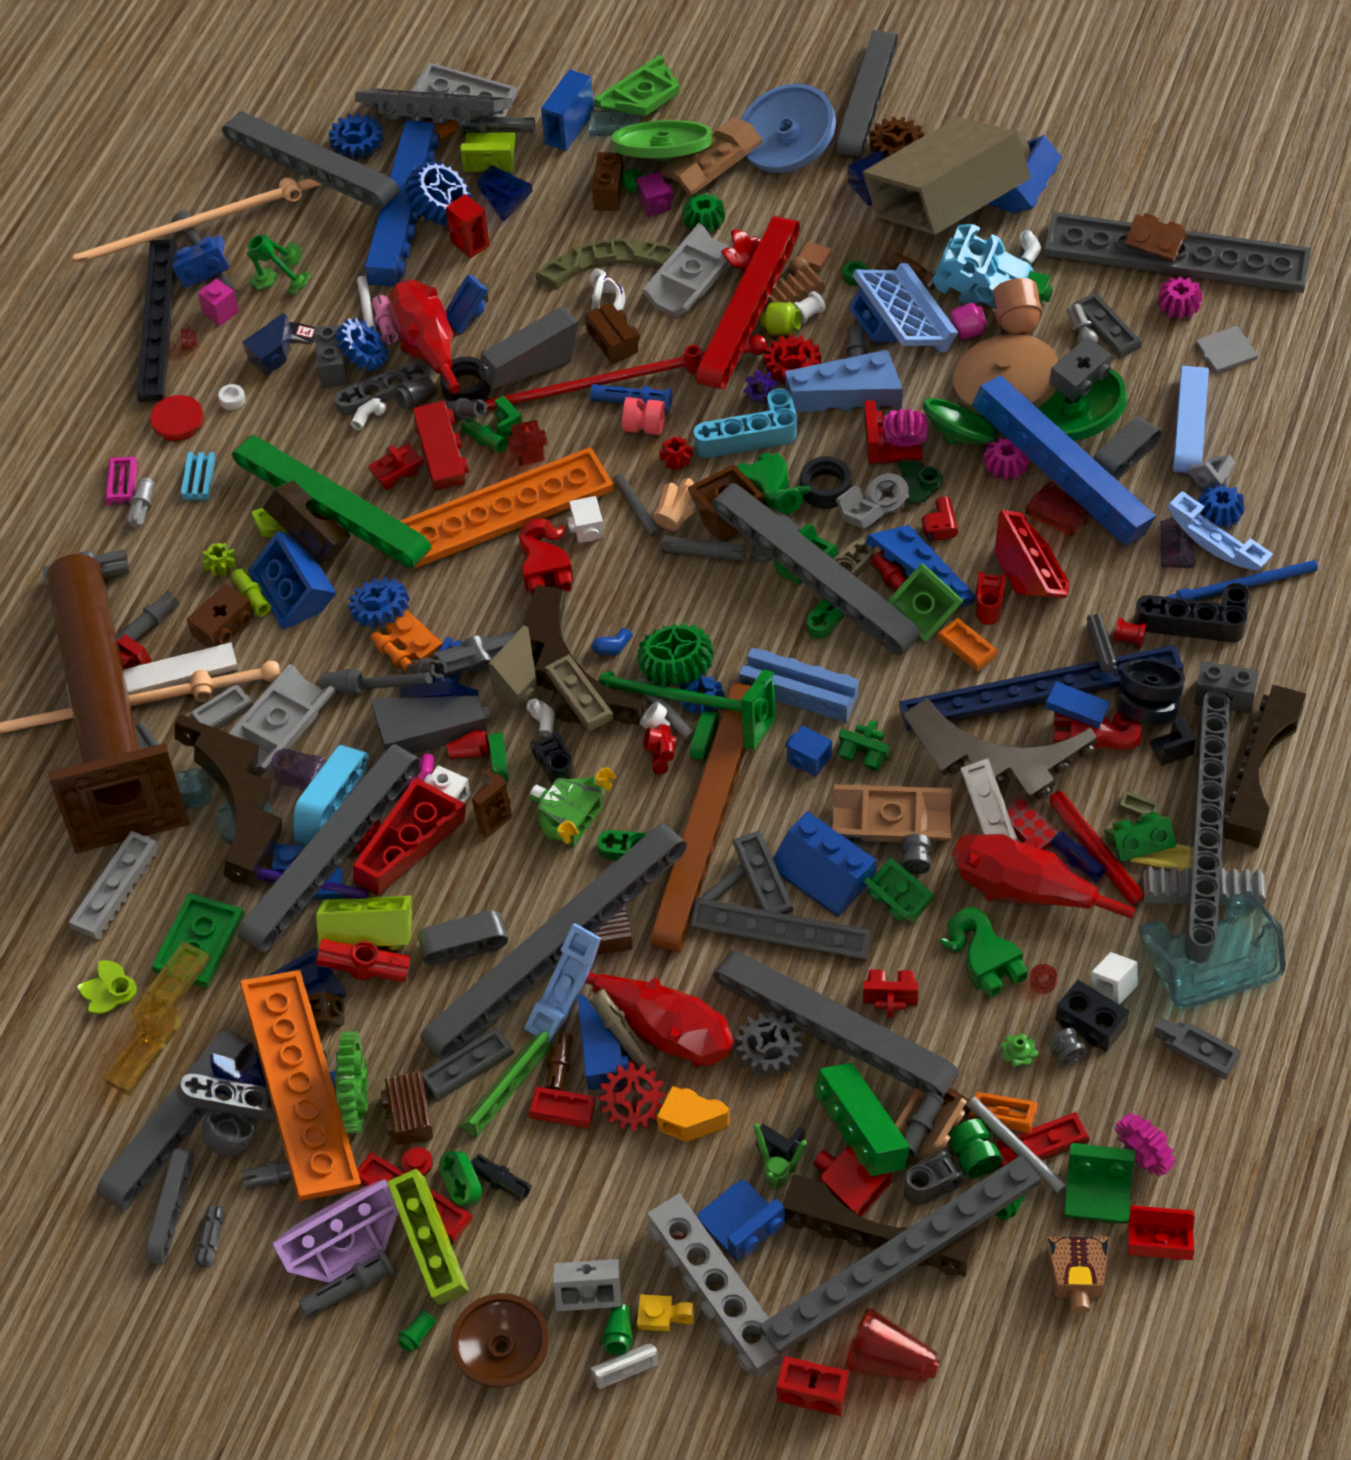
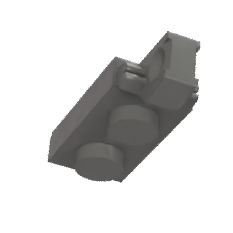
(1198, 1046)

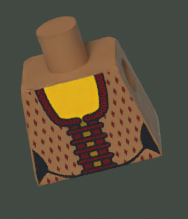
(1077, 1269)

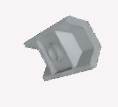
(687, 273)
(281, 715)

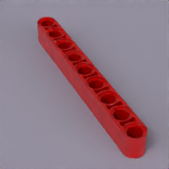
(748, 303)

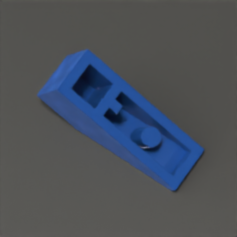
(599, 1047)

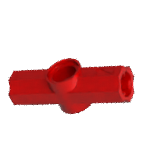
(348, 957)

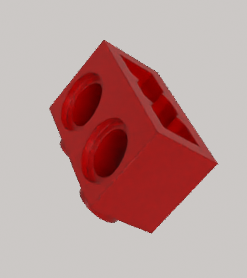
(467, 226)
(812, 1386)

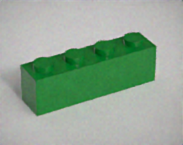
(861, 1119)

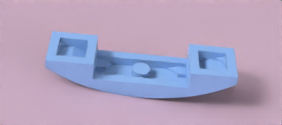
(1214, 539)
(566, 982)

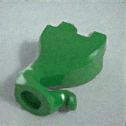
(772, 480)
(987, 955)

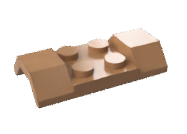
(729, 145)
(891, 812)

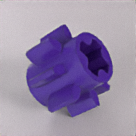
(753, 386)

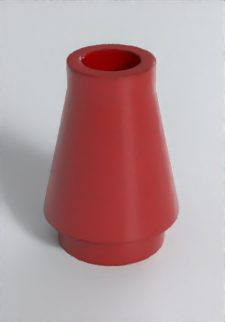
(469, 746)

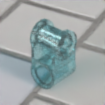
(194, 787)

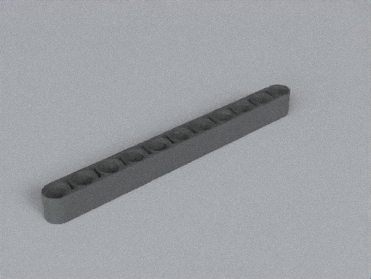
(1207, 828)
(541, 950)

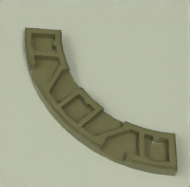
(601, 253)

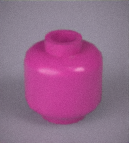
(968, 321)

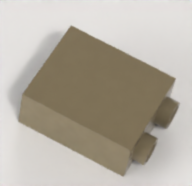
(948, 174)

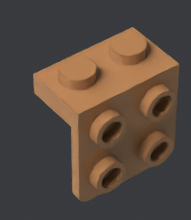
(947, 1116)

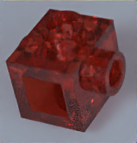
(527, 442)

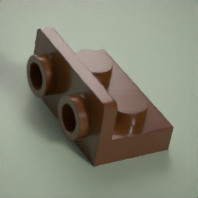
(491, 804)

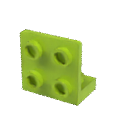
(488, 149)

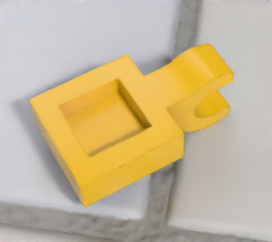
(658, 1312)

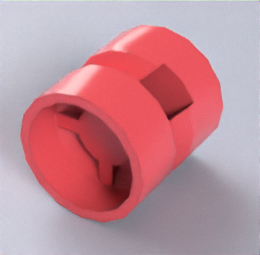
(643, 416)

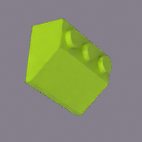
(371, 919)

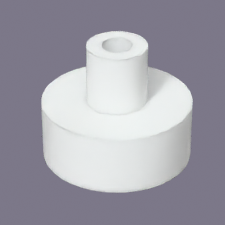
(654, 716)

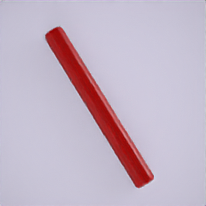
(1096, 848)

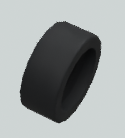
(466, 366)
(825, 466)

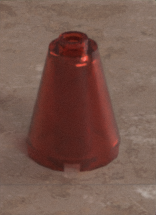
(889, 1351)

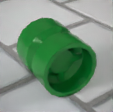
(972, 1146)

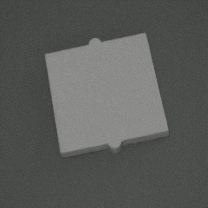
(1226, 349)

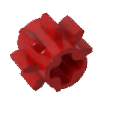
(676, 453)

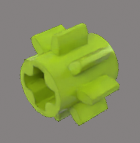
(219, 559)

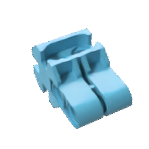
(976, 266)

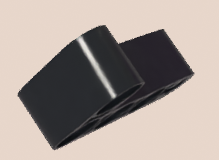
(1196, 618)

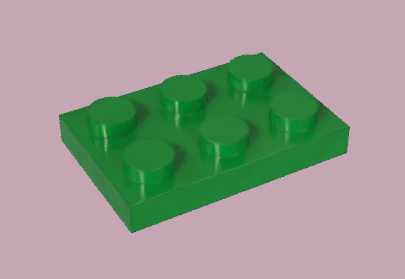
(206, 926)

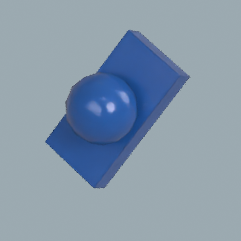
(466, 303)

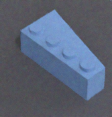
(846, 384)

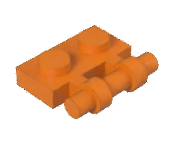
(411, 636)

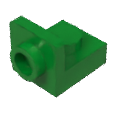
(506, 416)

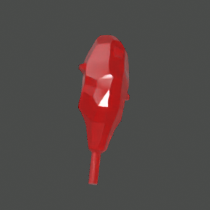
(423, 327)
(1025, 874)
(669, 1018)

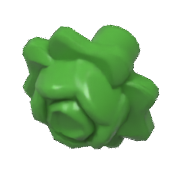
(1019, 1050)

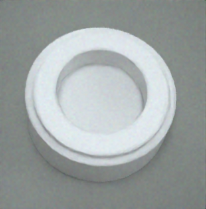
(231, 397)

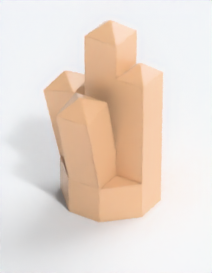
(674, 505)

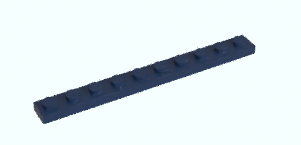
(1032, 688)

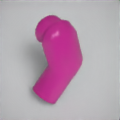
(426, 767)

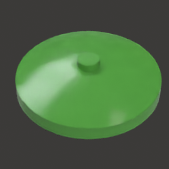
(661, 139)

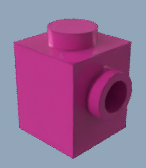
(218, 302)

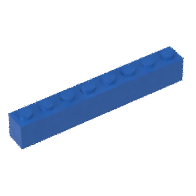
(397, 219)
(1063, 460)

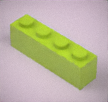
(428, 1237)

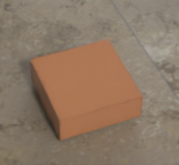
(816, 255)

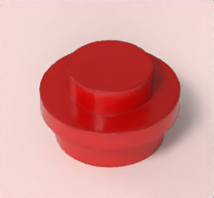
(418, 1159)

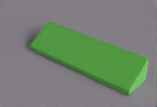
(506, 1084)

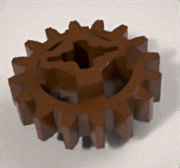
(894, 135)

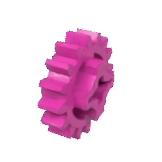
(1148, 1143)

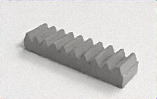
(114, 885)
(1172, 885)

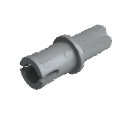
(140, 502)

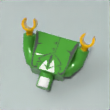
(570, 805)

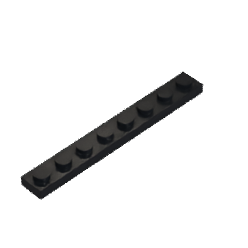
(156, 321)

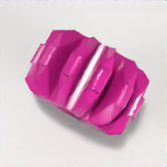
(1179, 297)
(905, 428)
(1005, 459)

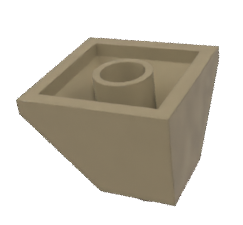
(514, 671)

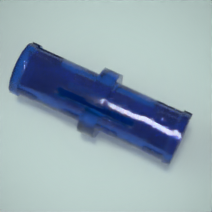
(1091, 868)

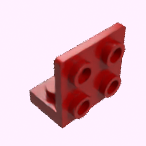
(878, 449)

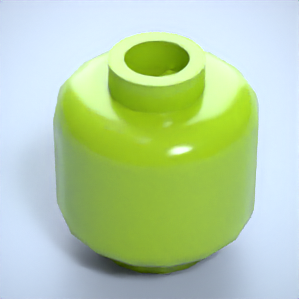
(781, 319)

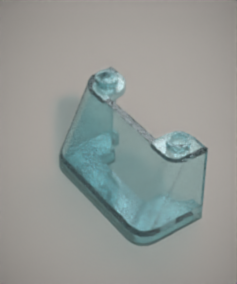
(1244, 955)

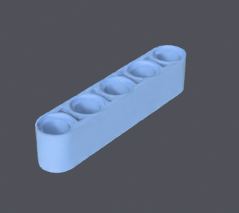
(1190, 418)

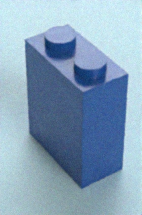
(567, 110)

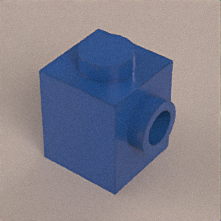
(808, 750)

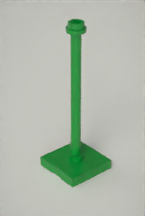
(756, 705)

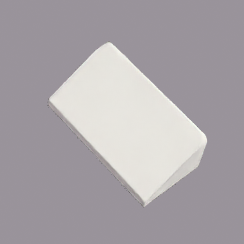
(624, 1365)

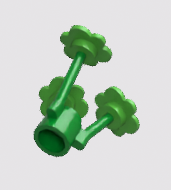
(262, 249)

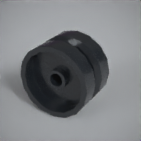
(1149, 691)

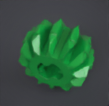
(705, 211)

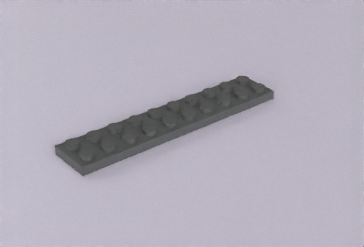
(1199, 256)

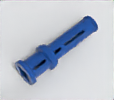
(619, 394)

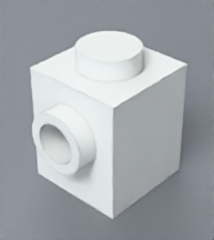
(585, 519)
(449, 783)
(1115, 977)

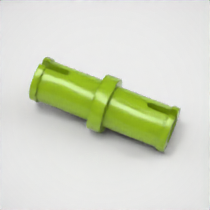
(251, 591)

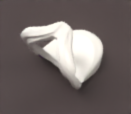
(606, 285)

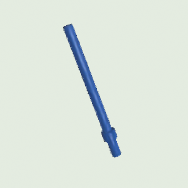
(1248, 581)

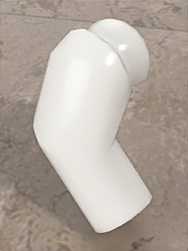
(1030, 245)
(364, 411)
(543, 714)

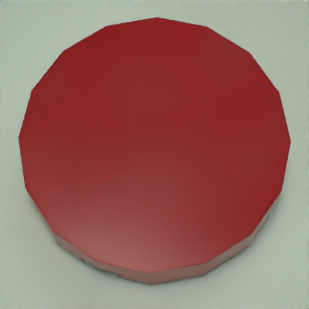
(177, 417)

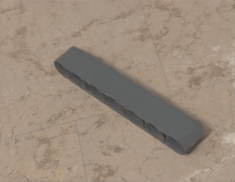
(867, 94)
(165, 1129)

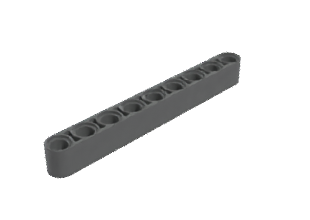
(311, 160)
(816, 569)
(328, 848)
(836, 1024)

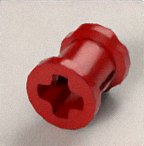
(1129, 632)

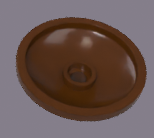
(498, 1322)

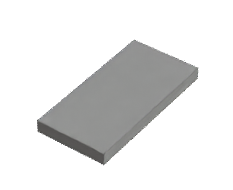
(451, 81)

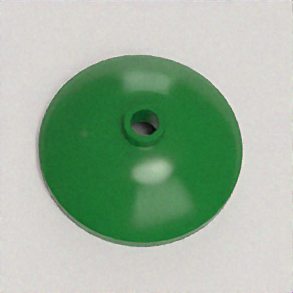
(958, 423)

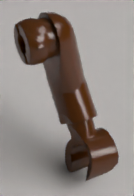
(896, 258)

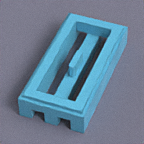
(199, 460)

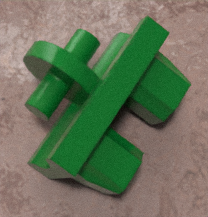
(852, 742)

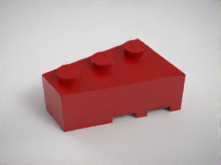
(440, 445)

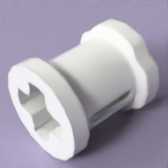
(810, 306)

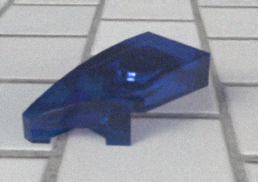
(225, 1069)

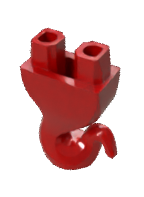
(544, 562)
(1118, 734)

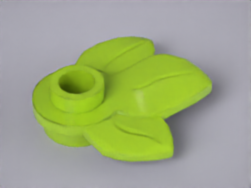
(104, 989)

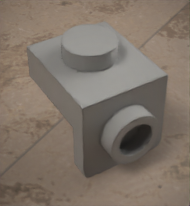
(1212, 472)
(857, 510)

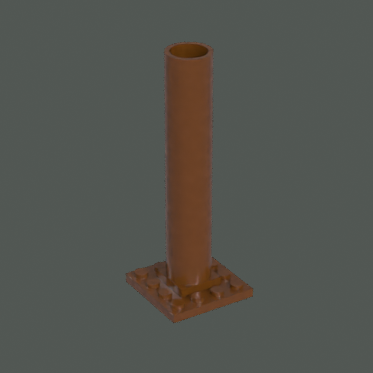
(118, 782)

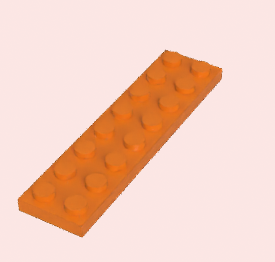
(510, 504)
(299, 1086)

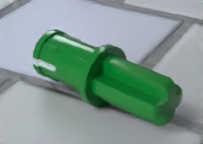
(484, 435)

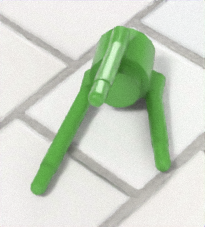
(777, 1168)

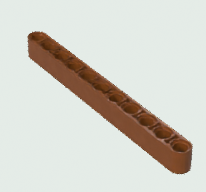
(702, 830)

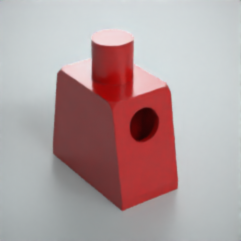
(851, 1181)

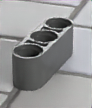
(1128, 447)
(462, 937)

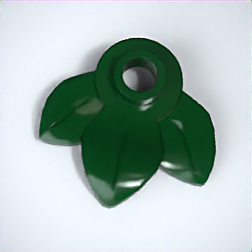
(916, 477)

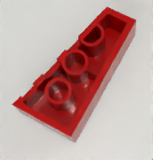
(408, 833)

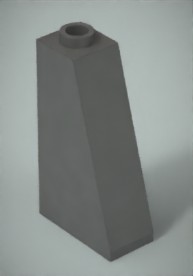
(531, 350)
(427, 721)

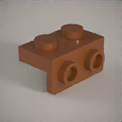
(1156, 237)

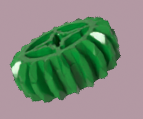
(675, 655)

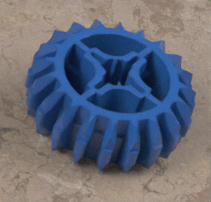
(440, 190)

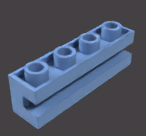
(804, 684)

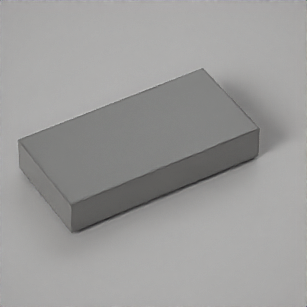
(223, 708)

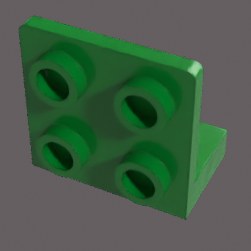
(1099, 1183)

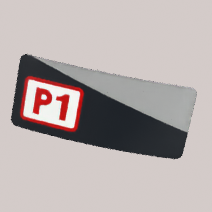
(302, 332)

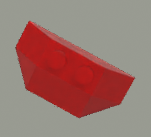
(1028, 558)

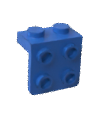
(741, 1219)

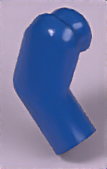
(612, 645)

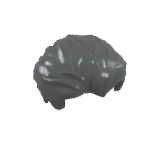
(227, 1133)

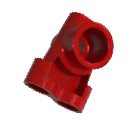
(662, 745)

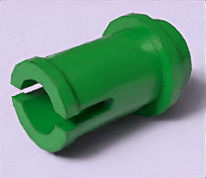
(416, 1331)

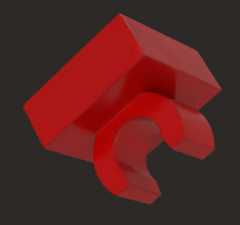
(132, 653)

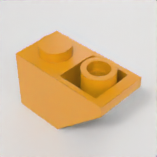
(691, 1116)

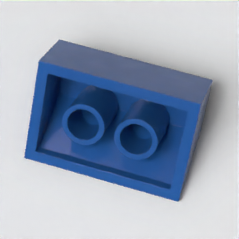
(1041, 166)
(291, 580)
(823, 864)

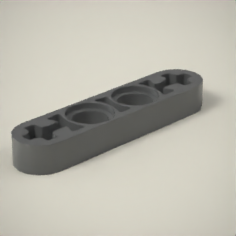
(381, 384)
(235, 1090)
(169, 1206)

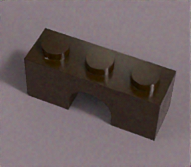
(319, 537)

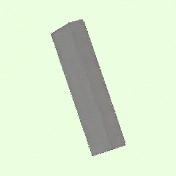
(987, 799)

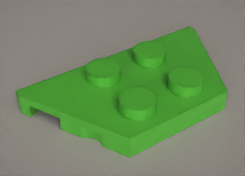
(641, 90)

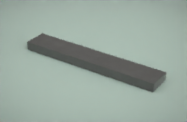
(781, 928)

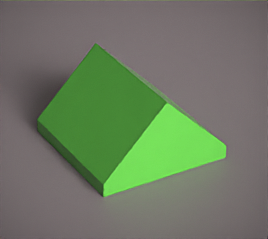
(925, 601)

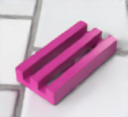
(121, 497)

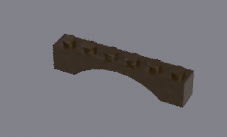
(1250, 810)
(814, 1207)

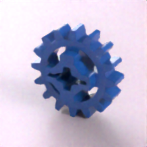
(356, 135)
(362, 344)
(378, 602)

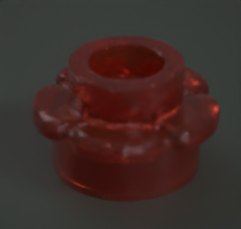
(188, 339)

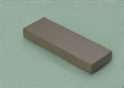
(579, 693)

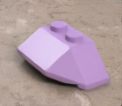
(340, 1234)

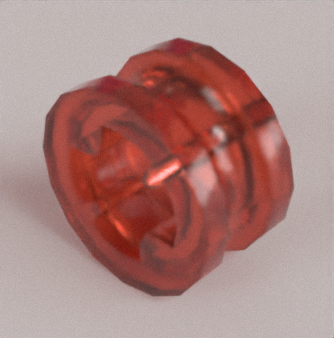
(1041, 970)

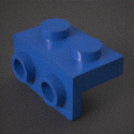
(200, 261)

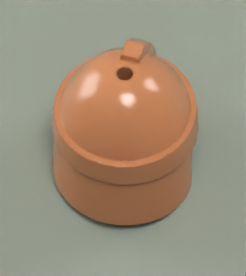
(1017, 306)

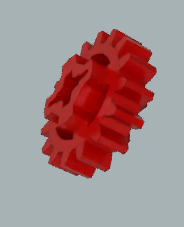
(791, 355)
(618, 1096)

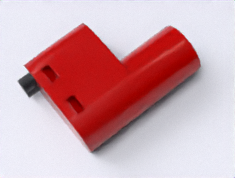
(942, 523)

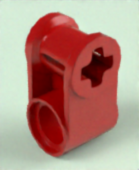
(989, 597)

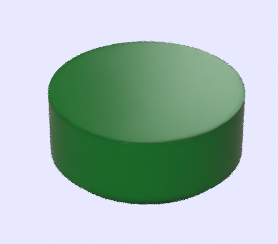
(849, 269)

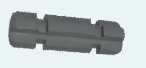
(209, 1236)

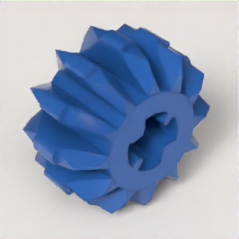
(1222, 505)

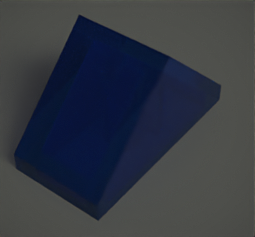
(856, 177)

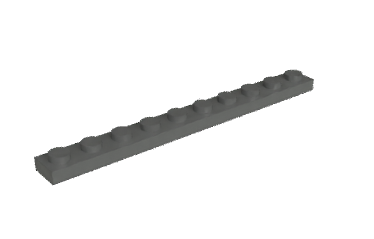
(899, 1255)

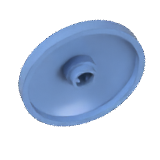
(793, 125)

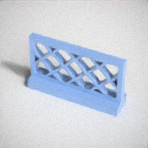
(912, 298)

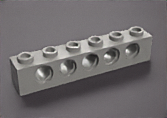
(677, 1216)

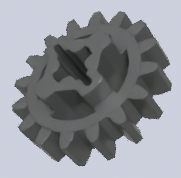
(768, 1055)

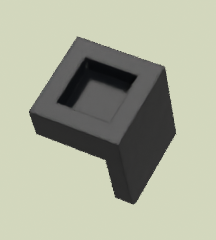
(1175, 745)

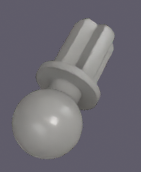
(1080, 323)

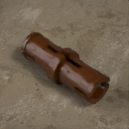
(559, 1063)

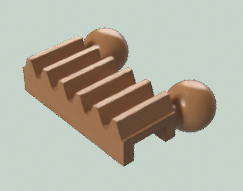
(797, 287)

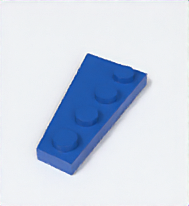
(910, 551)

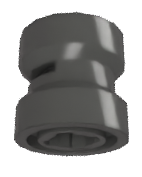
(916, 853)

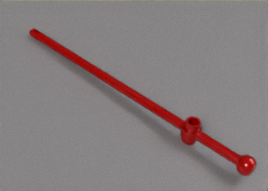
(689, 360)

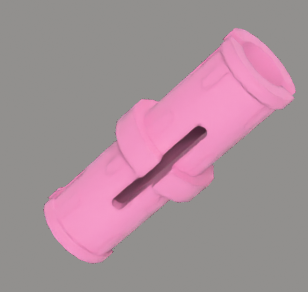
(384, 319)

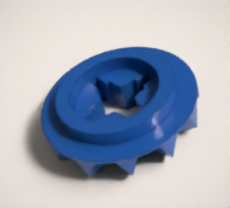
(710, 687)

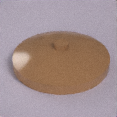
(1016, 357)

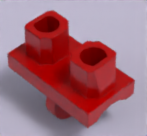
(396, 464)
(890, 994)

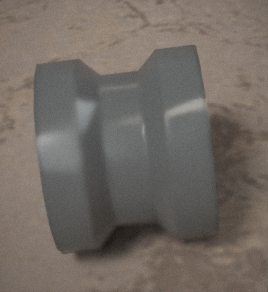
(1067, 1047)

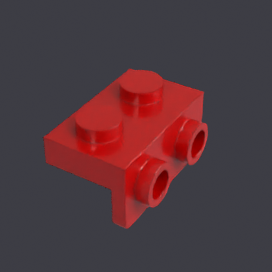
(1161, 1232)

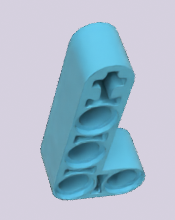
(749, 431)
(328, 791)

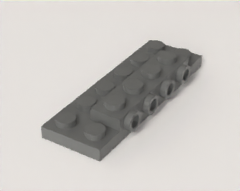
(431, 104)

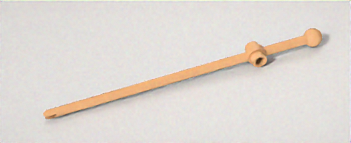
(288, 188)
(200, 686)

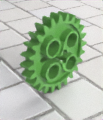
(351, 1082)

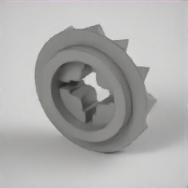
(888, 483)

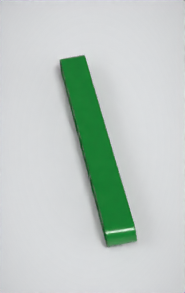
(334, 501)

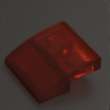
(1057, 509)

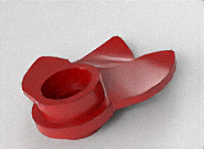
(742, 250)

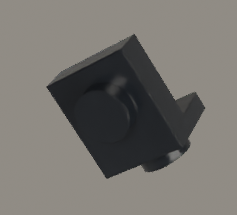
(779, 1145)

